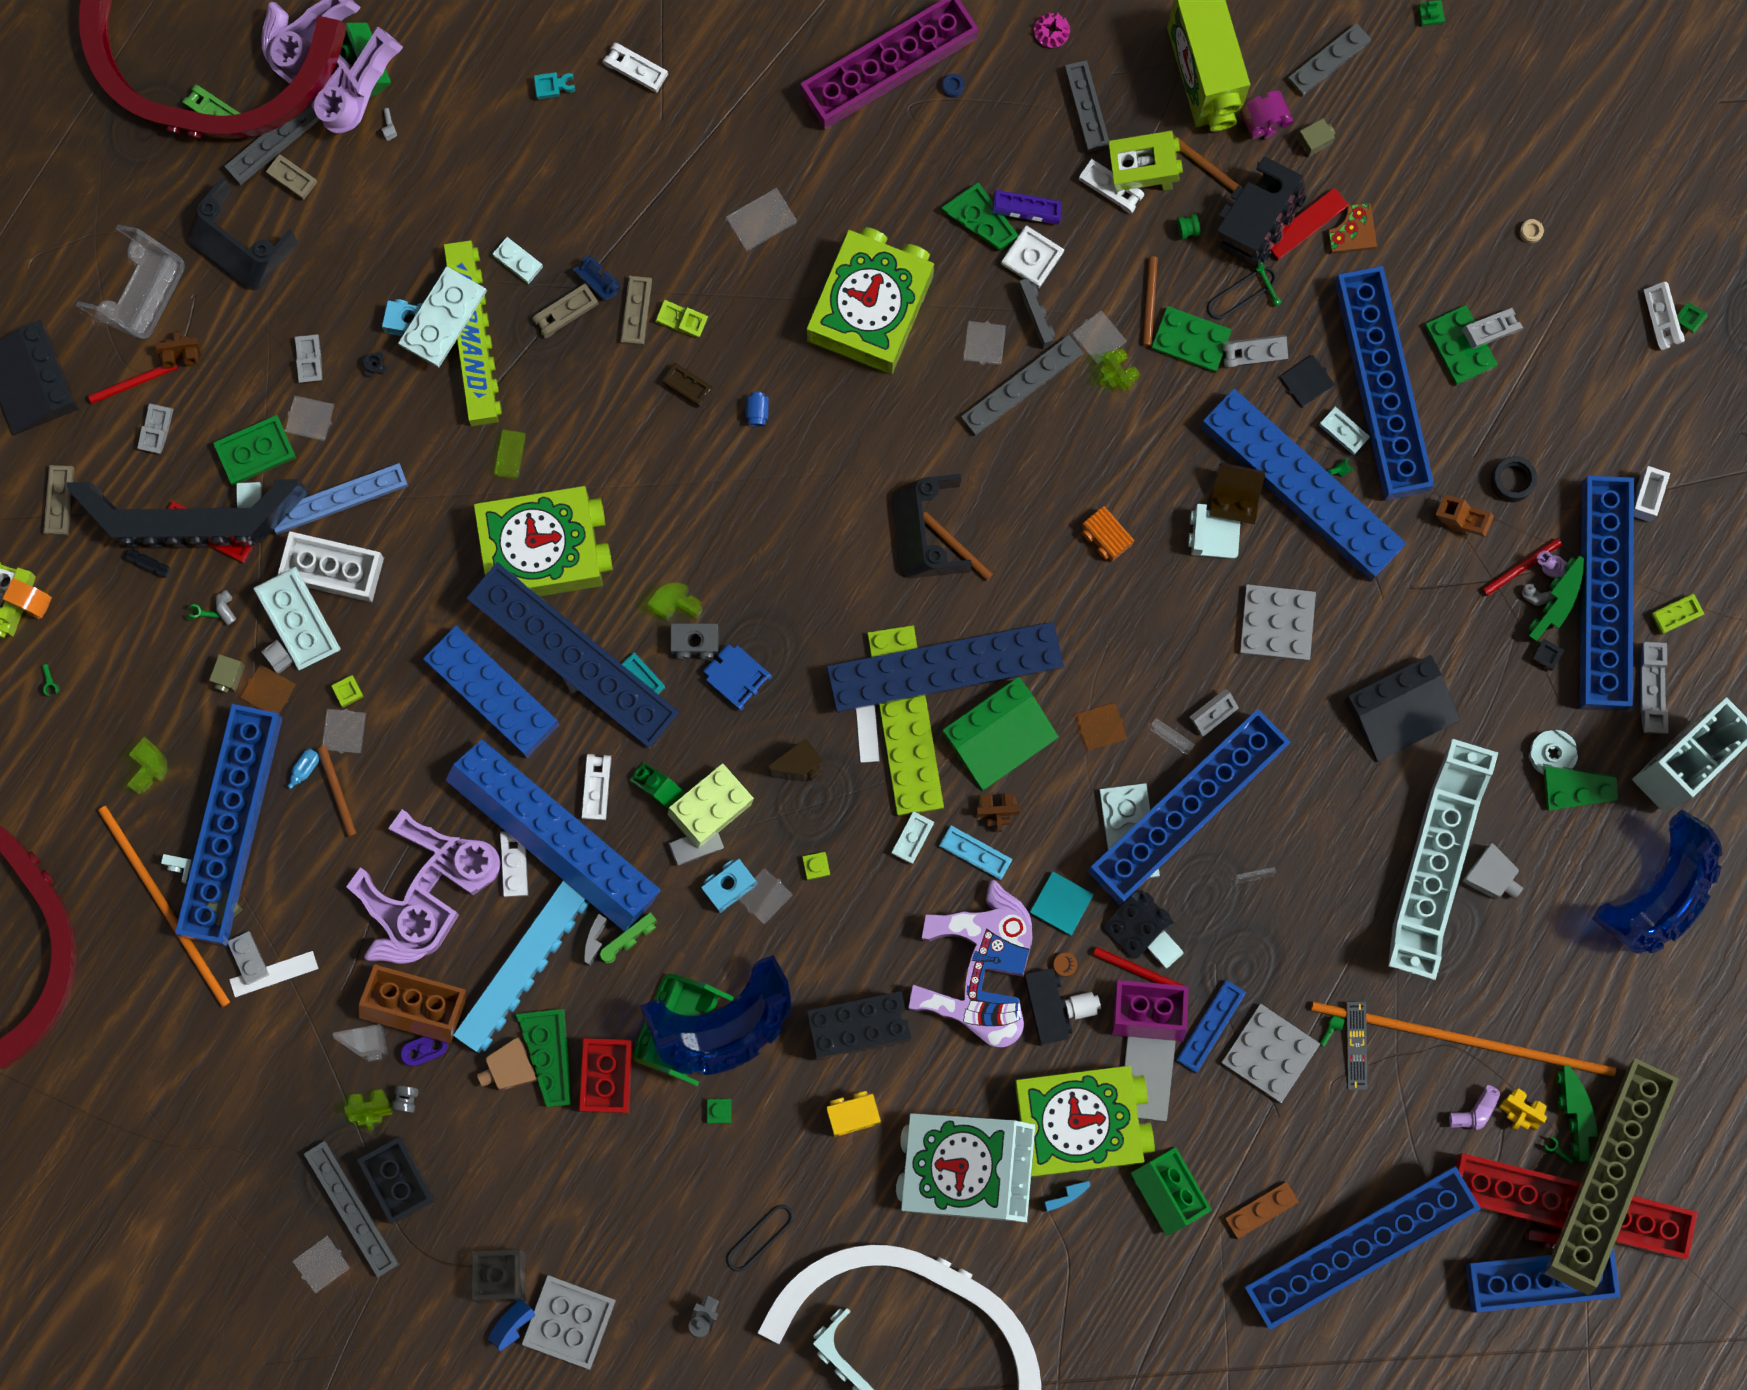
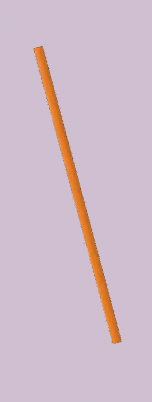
(1470, 1040)

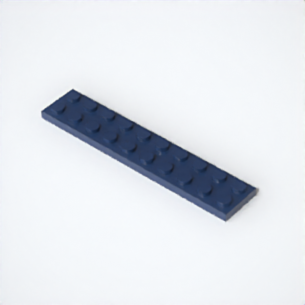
(573, 654)
(944, 667)

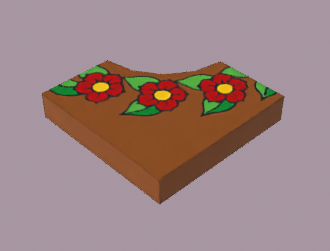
(1356, 232)

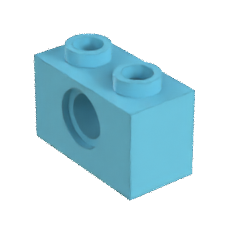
(395, 315)
(724, 898)

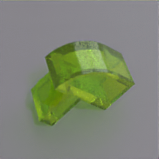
(671, 596)
(153, 764)

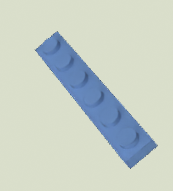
(344, 497)

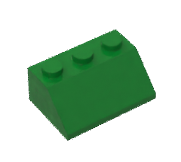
(354, 42)
(1171, 1191)

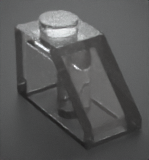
(365, 1041)

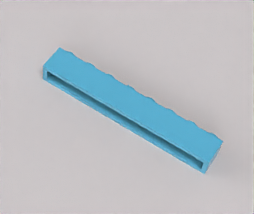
(521, 967)

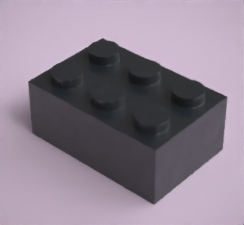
(396, 1180)

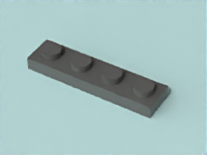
(1329, 59)
(1087, 106)

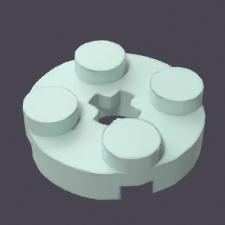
(1550, 740)

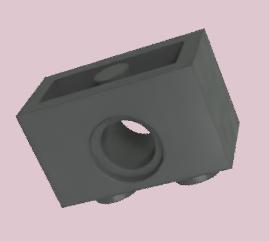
(684, 632)

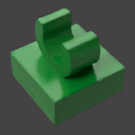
(1431, 13)

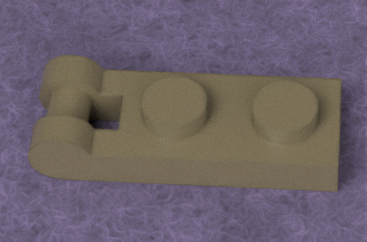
(565, 310)

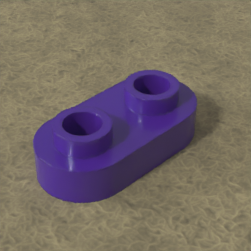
(425, 1051)

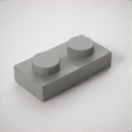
(1214, 712)
(248, 958)

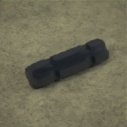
(147, 563)

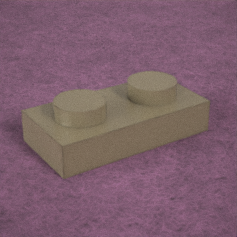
(291, 177)

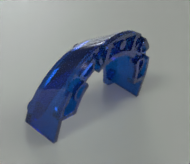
(1676, 893)
(728, 1035)

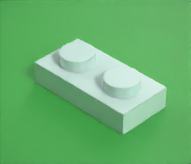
(517, 260)
(1344, 431)
(912, 838)

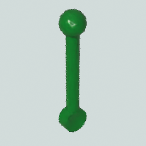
(1276, 301)

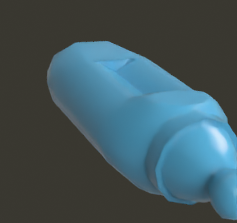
(303, 767)

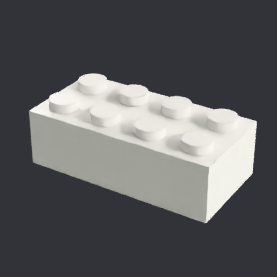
(333, 566)

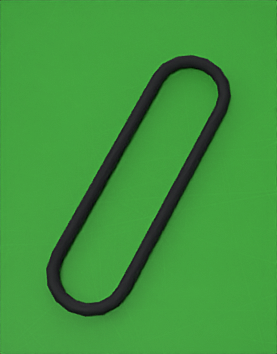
(1244, 302)
(767, 1245)

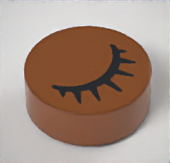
(1065, 964)

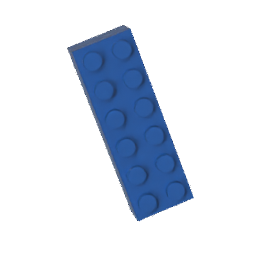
(491, 691)
(1524, 1284)

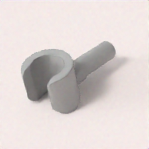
(388, 131)

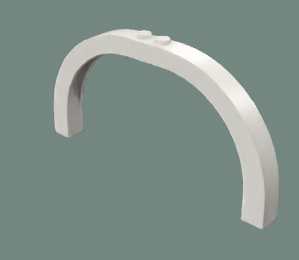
(938, 1271)

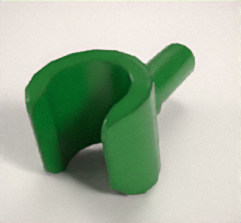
(1341, 468)
(200, 613)
(49, 681)
(1334, 1023)
(1557, 1150)

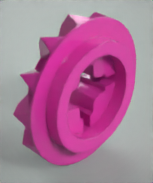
(1057, 38)

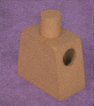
(508, 1067)

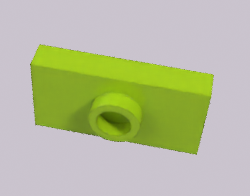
(1677, 614)

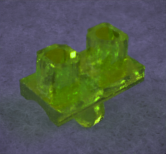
(1113, 362)
(368, 1112)

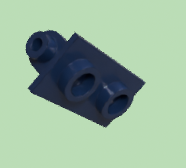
(604, 284)

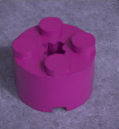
(1266, 115)

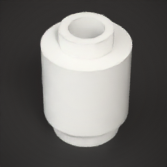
(1082, 1005)

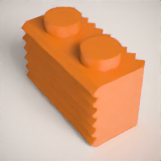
(1107, 534)

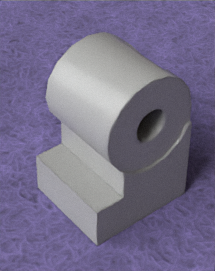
(277, 656)

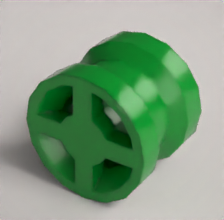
(1188, 226)

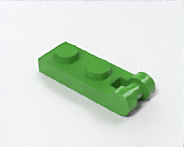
(209, 104)
(627, 939)

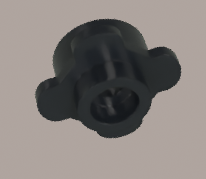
(376, 357)

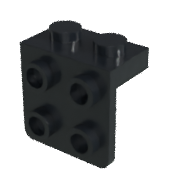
(1138, 923)

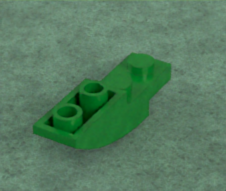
(1565, 591)
(1576, 1102)

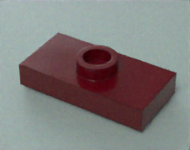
(1547, 1239)

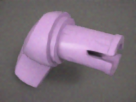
(1552, 564)
(1481, 1112)

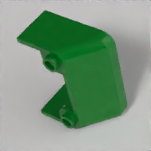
(684, 998)

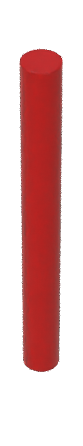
(129, 383)
(1521, 567)
(1132, 967)

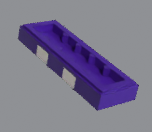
(1026, 207)

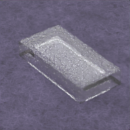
(1171, 736)

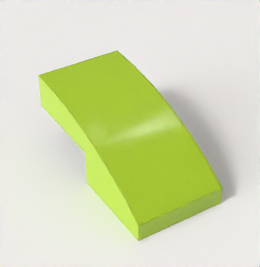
(681, 319)

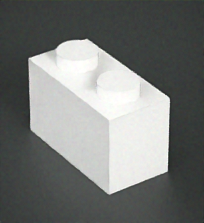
(1650, 493)

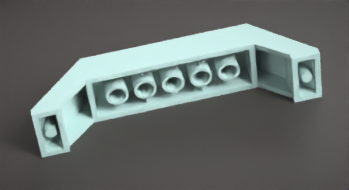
(1439, 858)

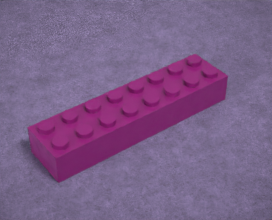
(889, 61)

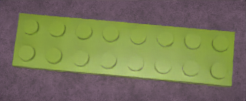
(908, 736)

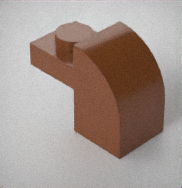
(1463, 518)

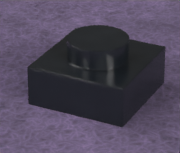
(1547, 655)

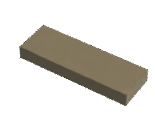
(636, 310)
(58, 501)

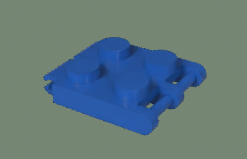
(736, 675)

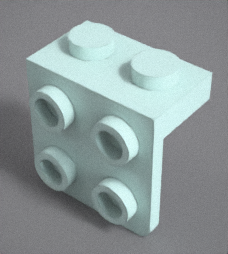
(1213, 535)

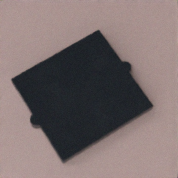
(1307, 381)

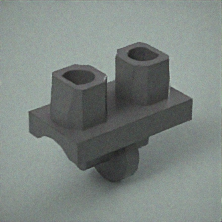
(703, 1317)

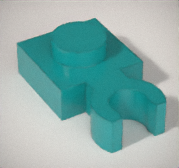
(549, 85)

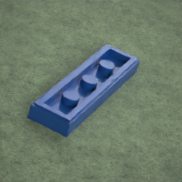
(1211, 1026)

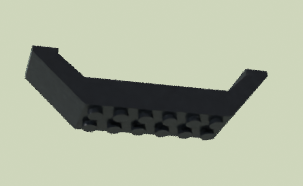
(194, 525)

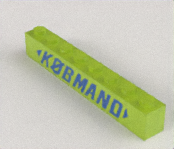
(474, 343)

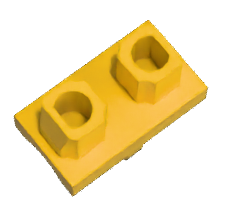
(1521, 1113)

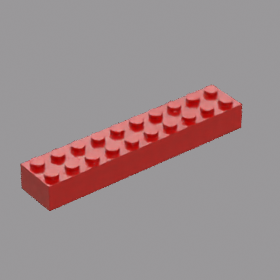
(1548, 1199)

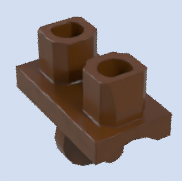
(178, 348)
(987, 809)

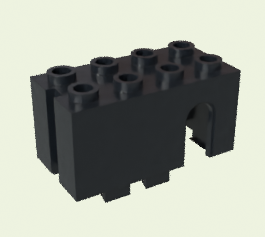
(1261, 213)
(859, 1025)

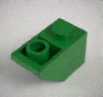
(656, 785)

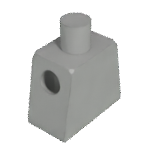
(1493, 874)

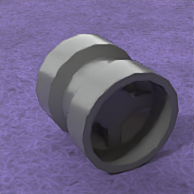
(404, 1104)

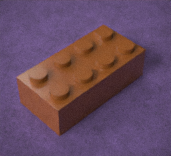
(412, 1003)

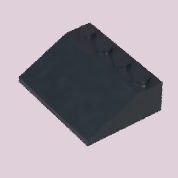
(32, 379)
(1403, 708)

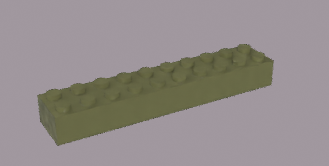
(1611, 1177)

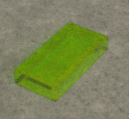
(510, 454)

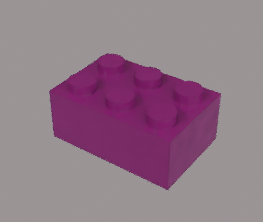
(1150, 1010)

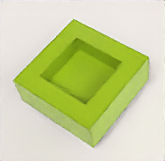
(347, 691)
(816, 866)

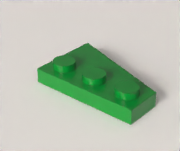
(975, 213)
(1577, 788)

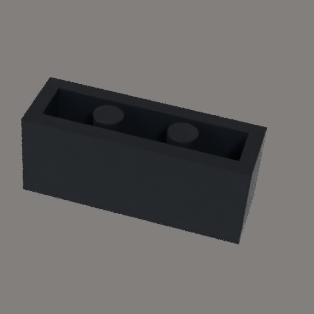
(1047, 1006)

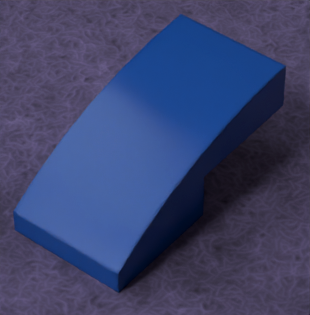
(505, 1330)

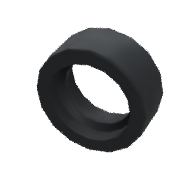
(1505, 494)

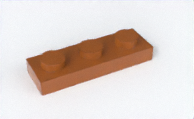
(1261, 1210)

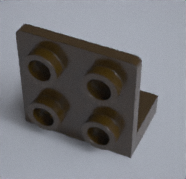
(1236, 493)

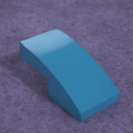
(1072, 1193)

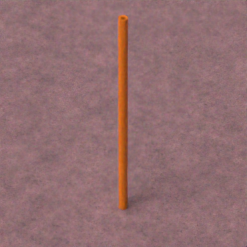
(163, 905)

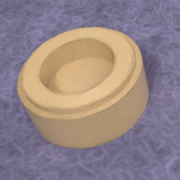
(1531, 231)

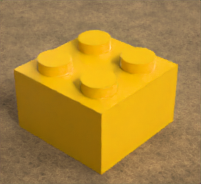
(853, 1114)

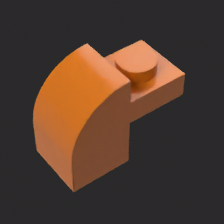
(27, 598)

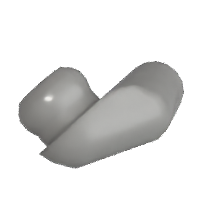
(1535, 597)
(222, 607)

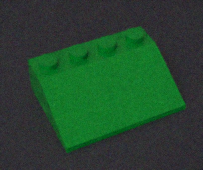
(1000, 733)

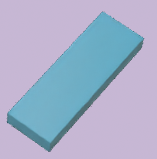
(975, 852)

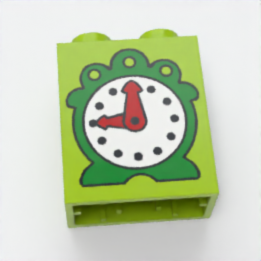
(1209, 61)
(871, 299)
(545, 539)
(1085, 1120)

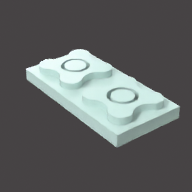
(442, 317)
(297, 618)
(1122, 810)

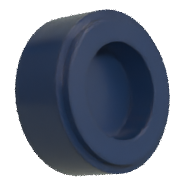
(953, 85)

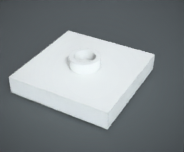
(1032, 256)

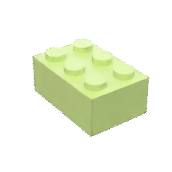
(710, 806)

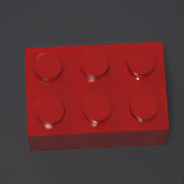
(606, 1076)

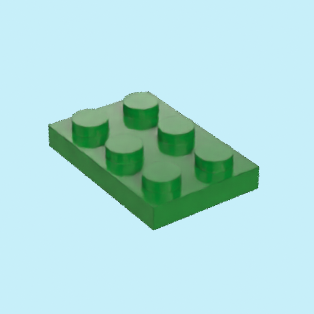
(1191, 339)
(1454, 349)
(254, 450)

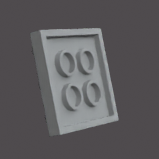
(1277, 623)
(1270, 1053)
(569, 1322)

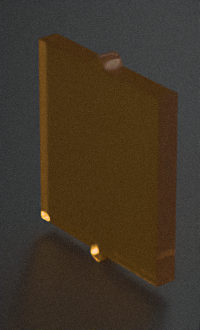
(268, 690)
(1101, 726)

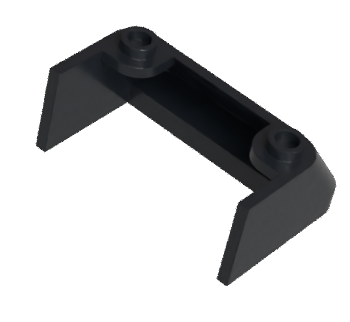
(247, 266)
(914, 555)

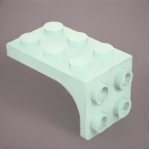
(828, 1353)

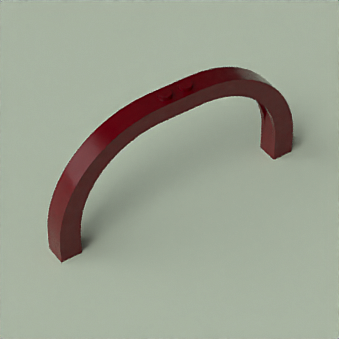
(293, 100)
(63, 954)

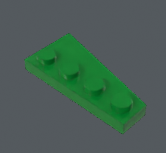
(549, 1053)

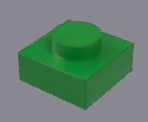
(1691, 317)
(719, 1111)

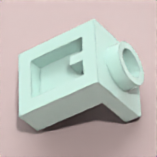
(176, 864)

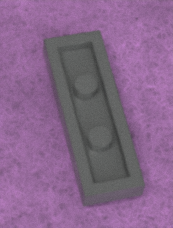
(1036, 312)

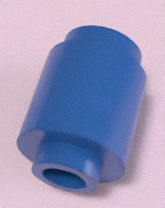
(756, 409)

